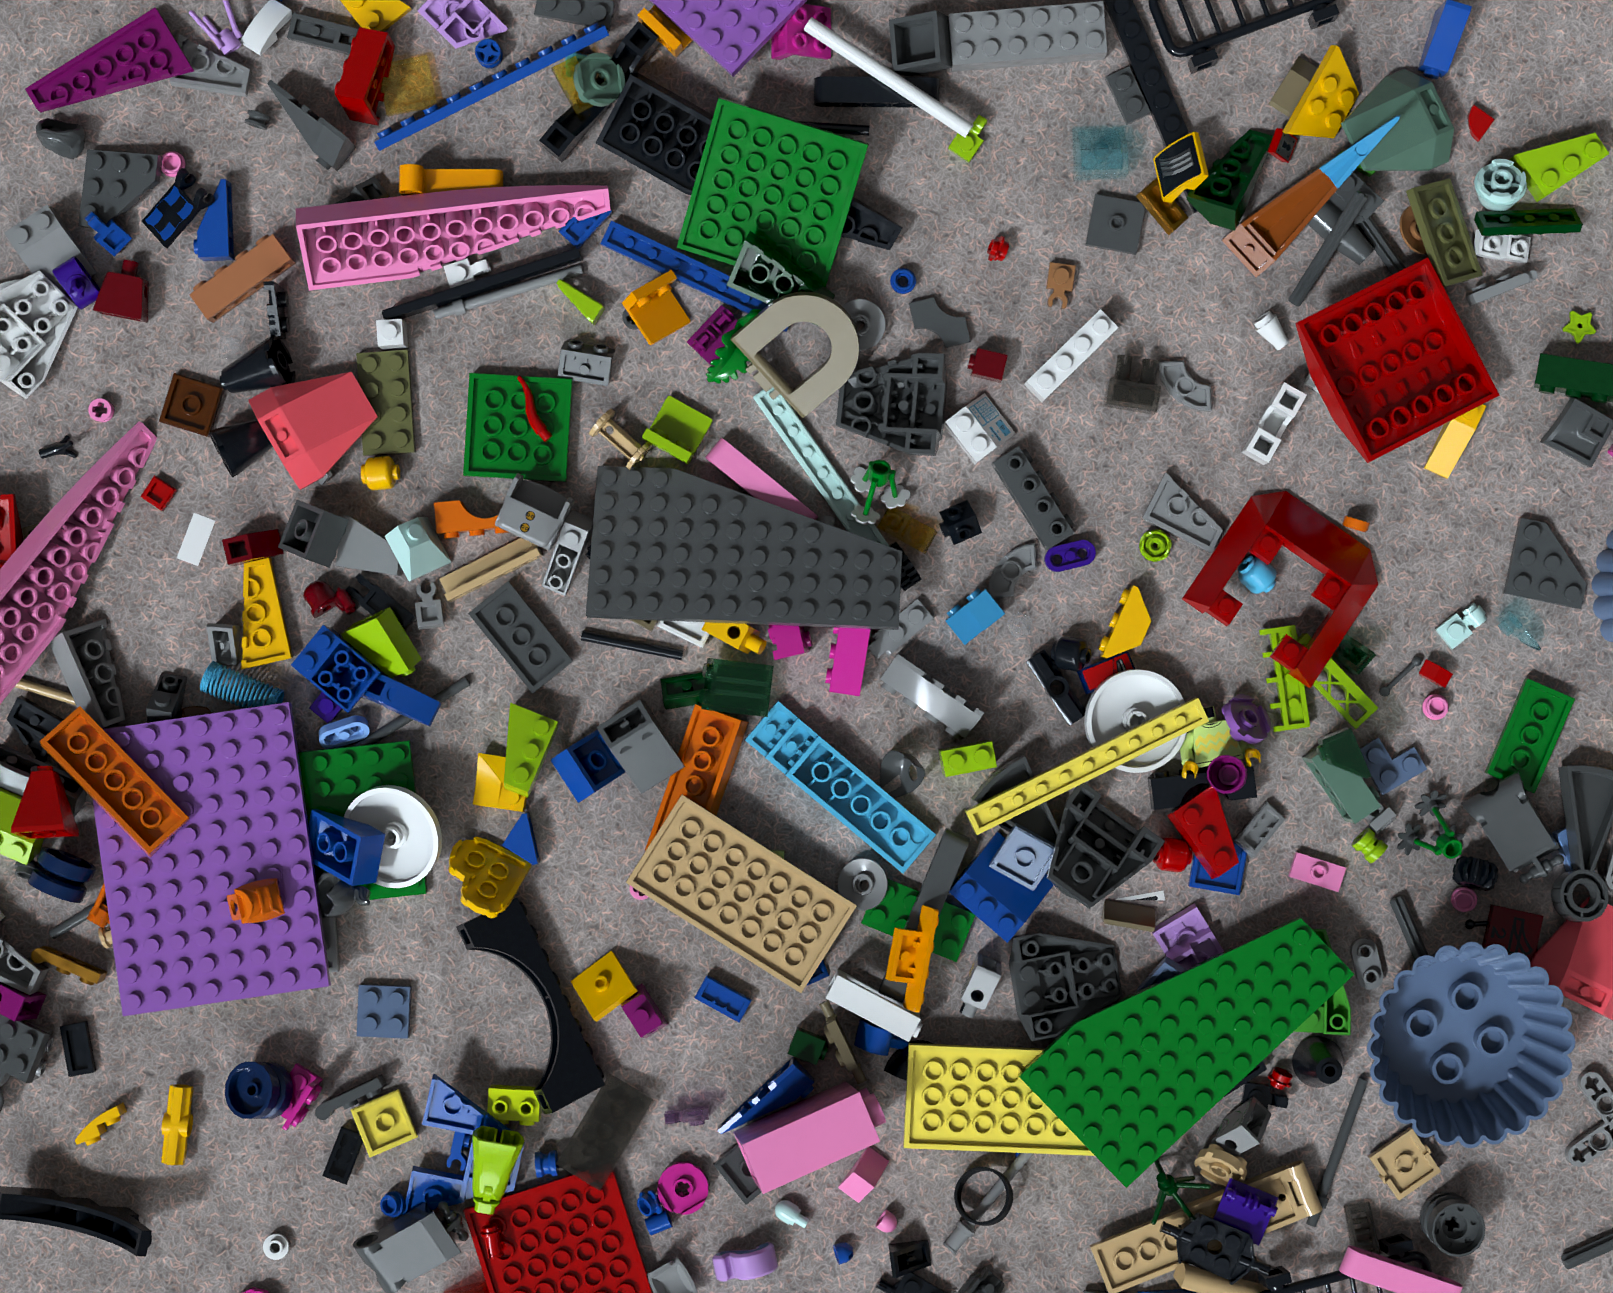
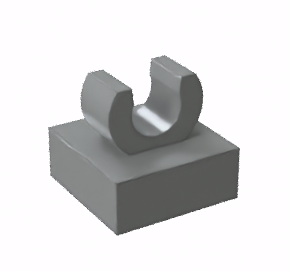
(1381, 820)

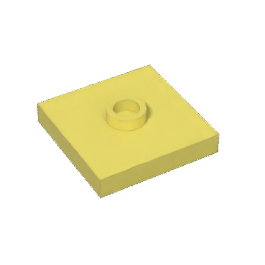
(384, 1123)

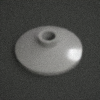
(873, 319)
(852, 877)

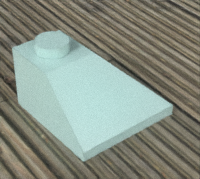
(417, 548)

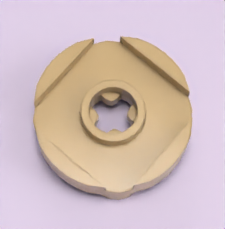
(1220, 1166)

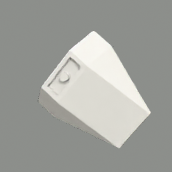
(31, 331)

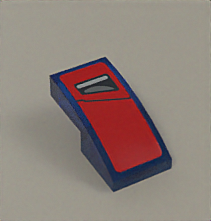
(1096, 673)

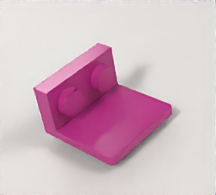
(793, 40)
(305, 1090)

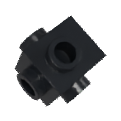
(959, 522)

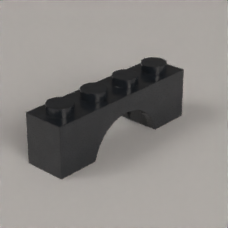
(1169, 791)

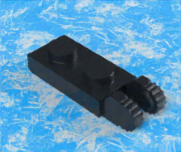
(378, 600)

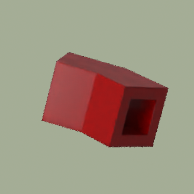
(1435, 673)

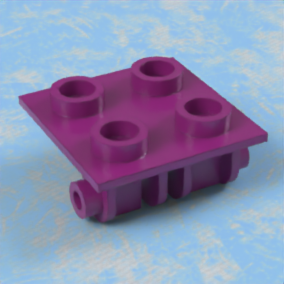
(709, 335)

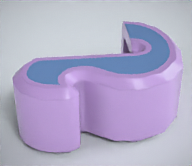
(745, 1263)

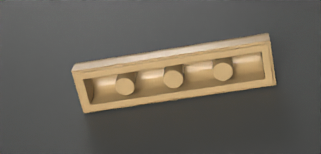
(1202, 1281)

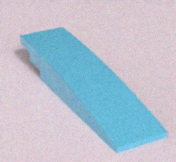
(840, 787)

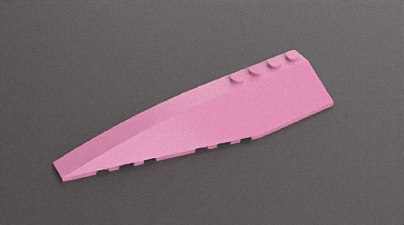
(423, 231)
(55, 557)

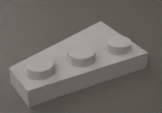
(212, 71)
(1181, 516)

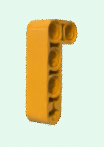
(417, 180)

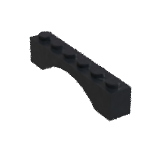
(572, 127)

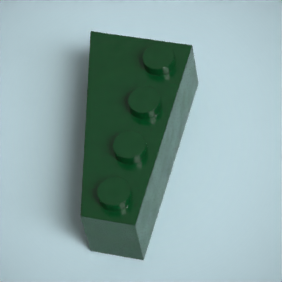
(768, 274)

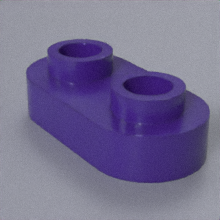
(1069, 555)

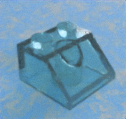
(1099, 154)

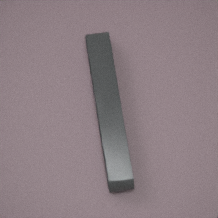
(932, 893)

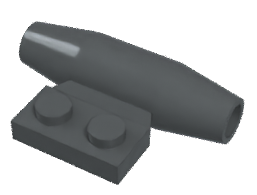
(1353, 243)

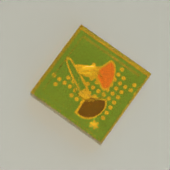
(408, 86)

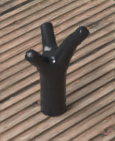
(58, 449)

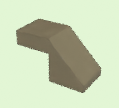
(1293, 86)

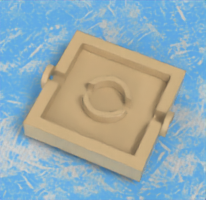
(1404, 1163)

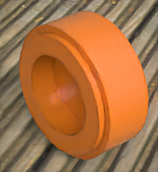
(1355, 524)

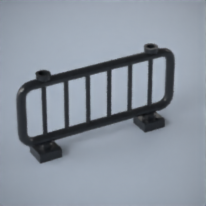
(1204, 59)
(1395, 1246)

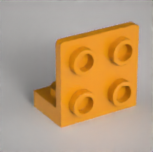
(667, 32)
(656, 309)

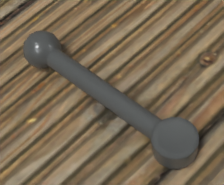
(1385, 691)

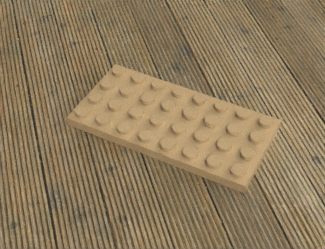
(741, 893)

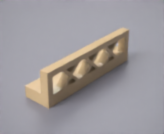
(489, 568)

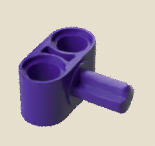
(77, 282)

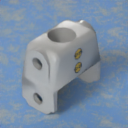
(533, 512)

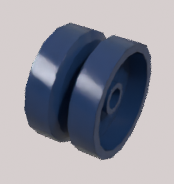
(62, 875)
(258, 1090)

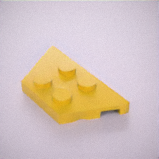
(1325, 99)

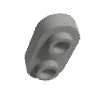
(1366, 964)

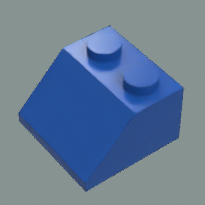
(587, 766)

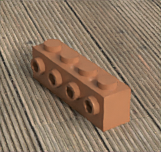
(242, 278)

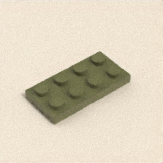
(1444, 232)
(387, 386)

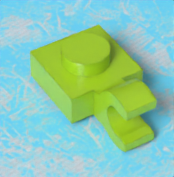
(968, 146)

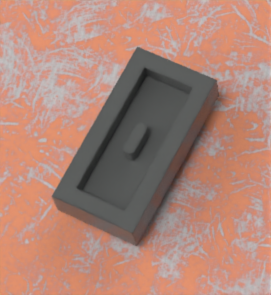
(1127, 95)

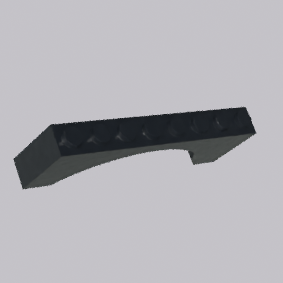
(570, 1063)

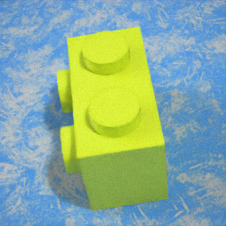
(513, 1104)

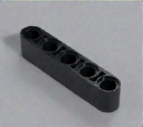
(867, 92)

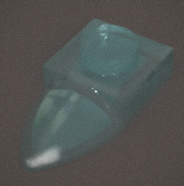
(1511, 626)

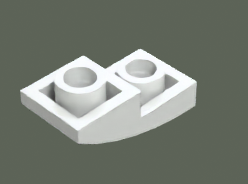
(263, 28)
(1502, 247)

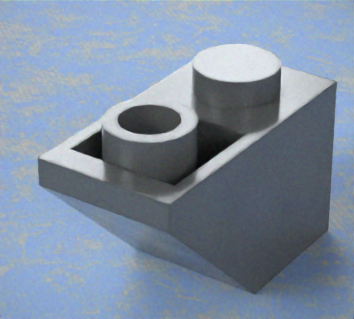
(166, 698)

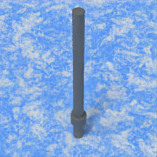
(1338, 1148)

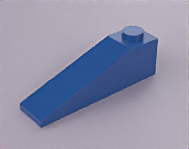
(782, 1088)

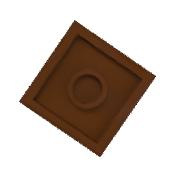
(191, 405)

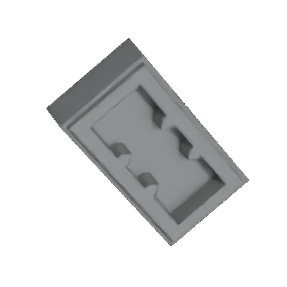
(1259, 829)

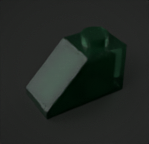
(1343, 752)

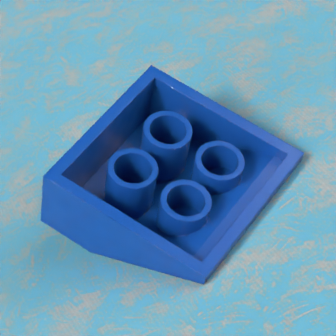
(995, 897)

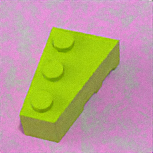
(1558, 163)

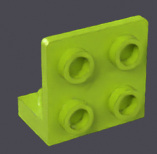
(678, 429)

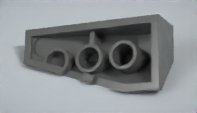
(323, 138)

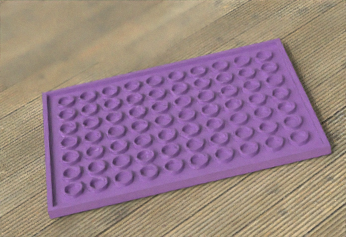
(245, 824)

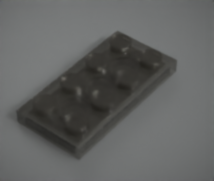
(605, 1132)

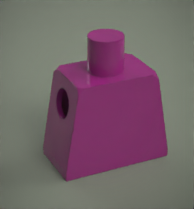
(19, 1005)
(643, 1013)

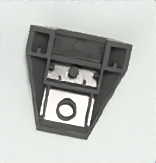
(1097, 848)

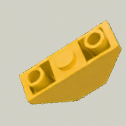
(1127, 626)

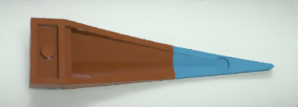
(1273, 227)

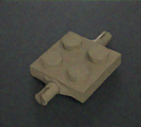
(844, 1051)

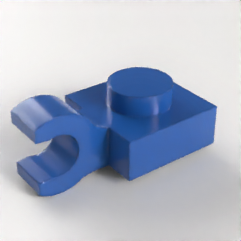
(109, 235)
(459, 1142)

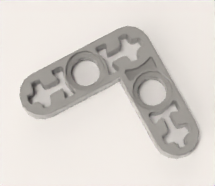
(1605, 1115)

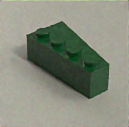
(1575, 378)

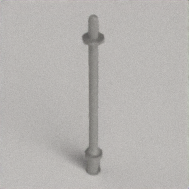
(965, 1228)

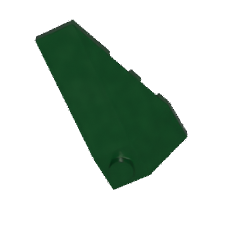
(1231, 181)

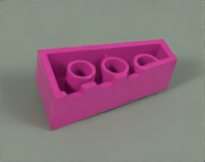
(789, 640)

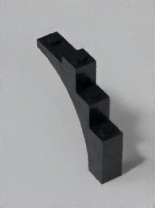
(81, 1215)

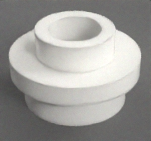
(281, 1240)

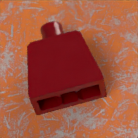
(124, 294)

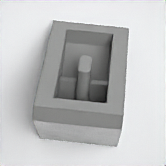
(224, 643)

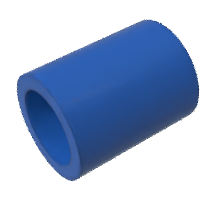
(658, 1223)

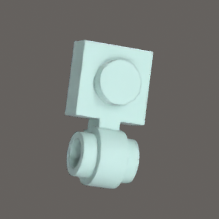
(1456, 630)

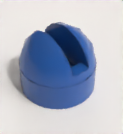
(843, 1252)

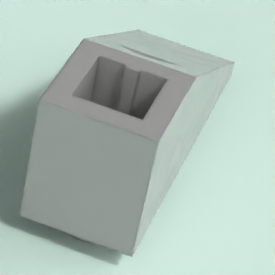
(568, 552)

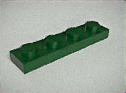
(1528, 221)

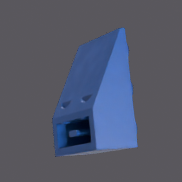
(336, 668)

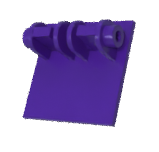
(1246, 1208)

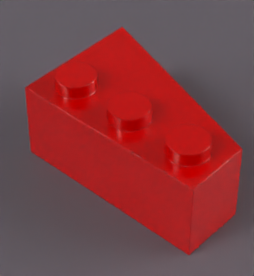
(363, 75)
(1206, 831)

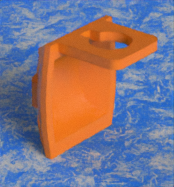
(256, 901)

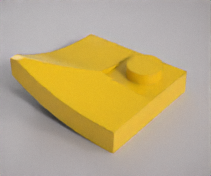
(490, 785)

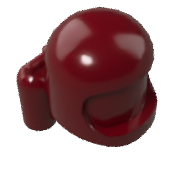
(322, 599)

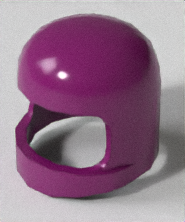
(1226, 774)

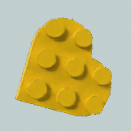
(488, 875)

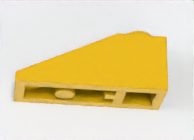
(1452, 442)

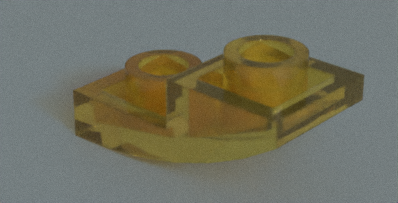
(564, 76)
(907, 529)

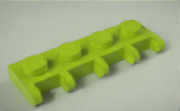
(1290, 690)

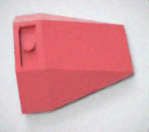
(313, 423)
(1582, 961)

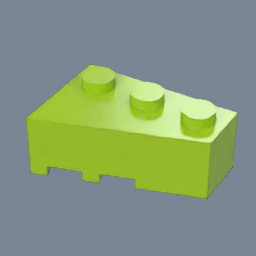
(527, 748)

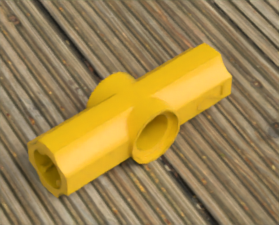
(177, 1124)

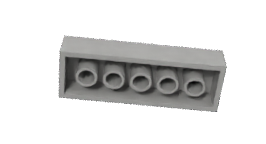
(1027, 36)

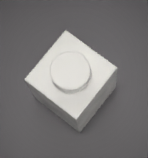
(392, 334)

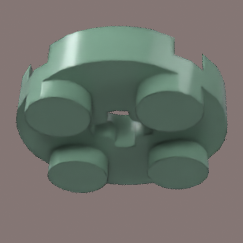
(586, 85)

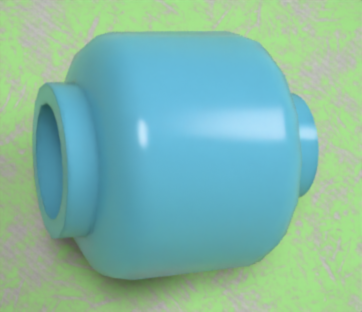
(1257, 575)

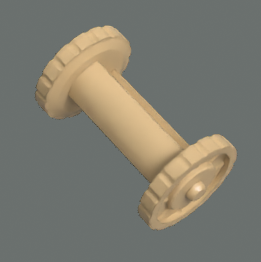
(620, 439)

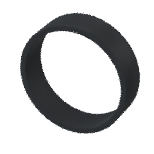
(958, 1191)

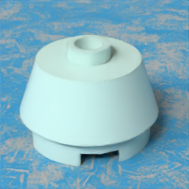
(1500, 185)

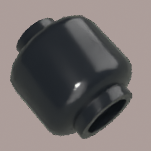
(1070, 653)

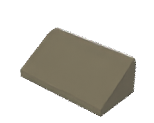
(1128, 915)

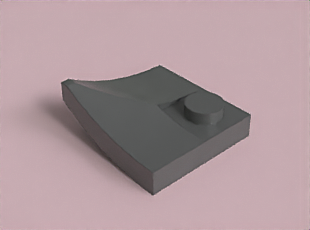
(1579, 432)

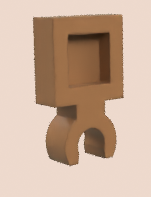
(1060, 280)

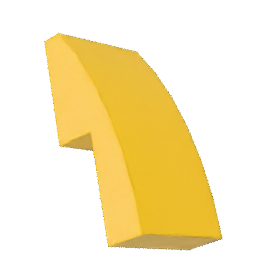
(96, 1127)

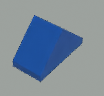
(522, 840)

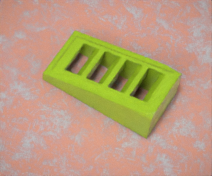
(586, 305)

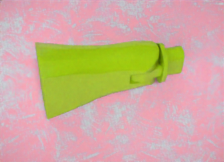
(493, 1165)

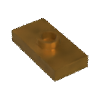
(1167, 214)

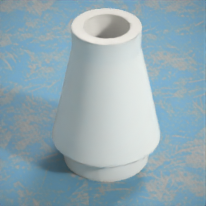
(1271, 329)

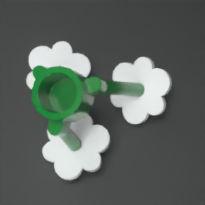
(867, 480)

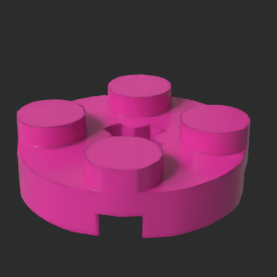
(686, 1173)

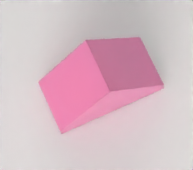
(864, 1174)

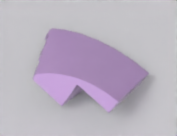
(461, 20)
(1190, 938)

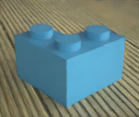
(974, 616)

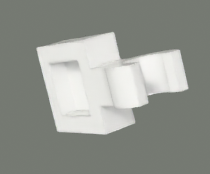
(463, 272)

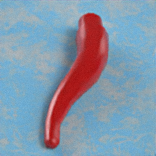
(534, 420)

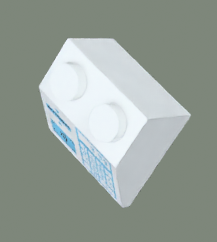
(979, 428)

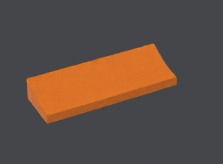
(708, 757)
(114, 781)

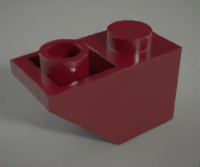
(252, 547)

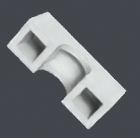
(1273, 422)

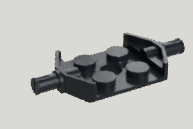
(1230, 1261)

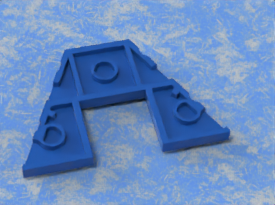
(455, 1112)

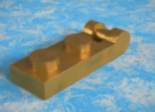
(68, 964)

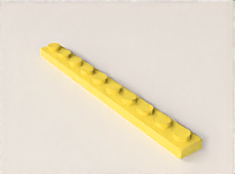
(1086, 766)

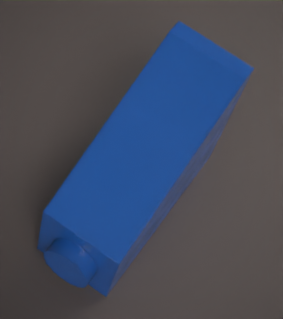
(1443, 38)

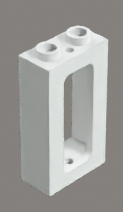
(872, 1006)

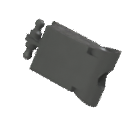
(1515, 828)
(411, 1245)

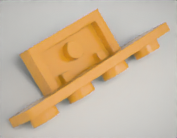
(911, 957)

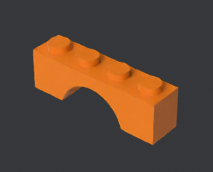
(454, 518)

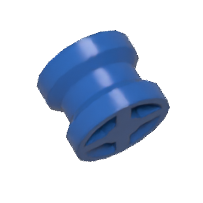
(486, 49)
(546, 1163)

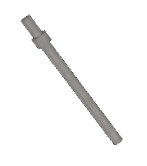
(459, 306)

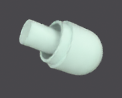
(790, 1213)

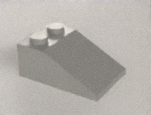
(46, 243)

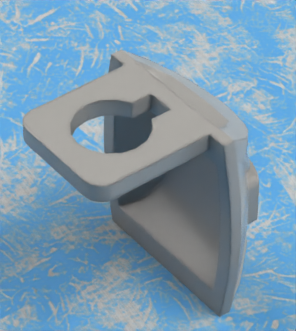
(671, 1278)

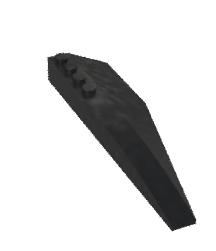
(668, 140)

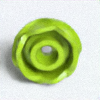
(1163, 545)

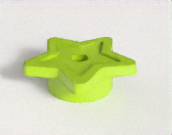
(1584, 320)

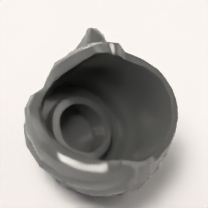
(338, 896)

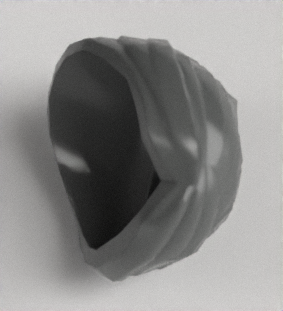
(61, 137)

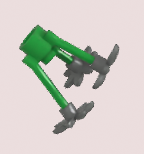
(1446, 843)

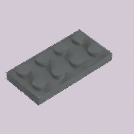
(520, 637)

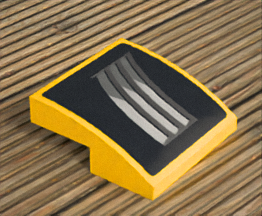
(1180, 166)

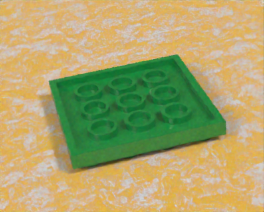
(499, 433)

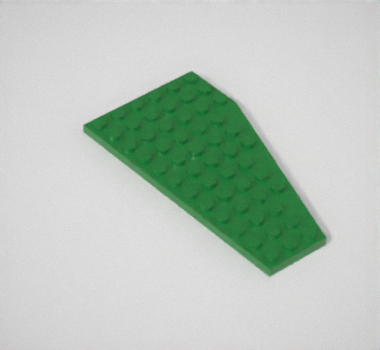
(1172, 1051)

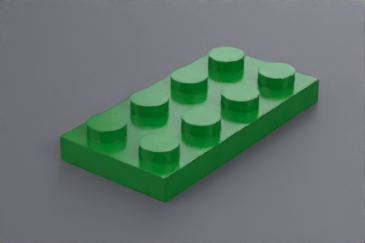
(1530, 734)
(896, 908)

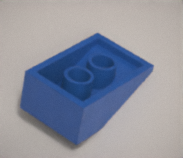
(345, 847)

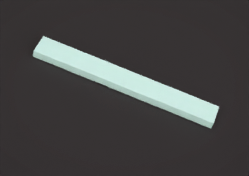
(815, 463)

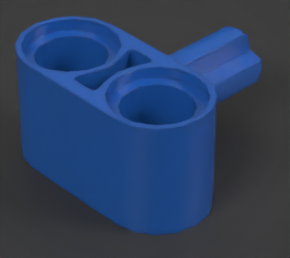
(876, 1039)

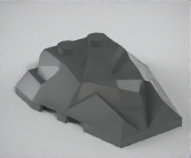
(897, 403)

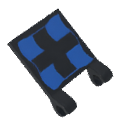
(176, 209)

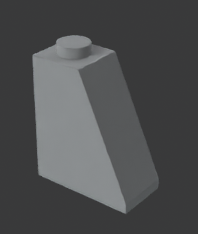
(366, 550)

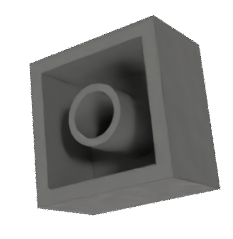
(313, 533)

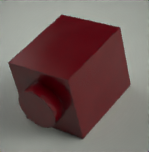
(987, 365)

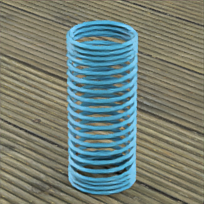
(211, 678)

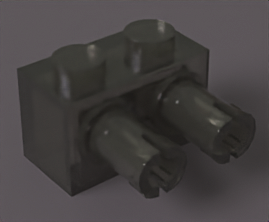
(1129, 395)

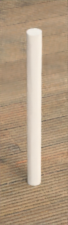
(888, 77)

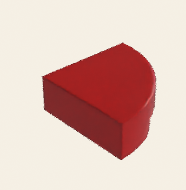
(1478, 122)

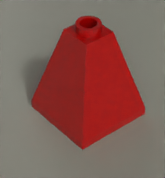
(44, 808)

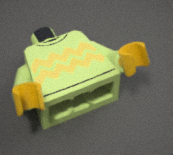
(1210, 742)

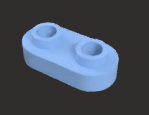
(343, 732)

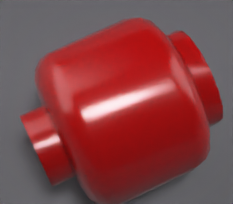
(1173, 855)

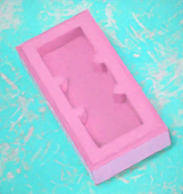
(1317, 871)

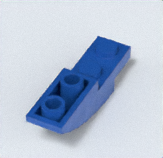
(403, 700)

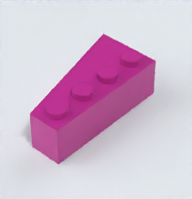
(849, 660)

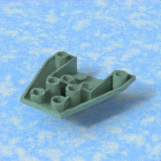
(1418, 139)

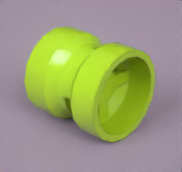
(1369, 845)

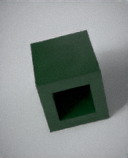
(808, 1046)

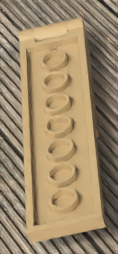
(1148, 1253)

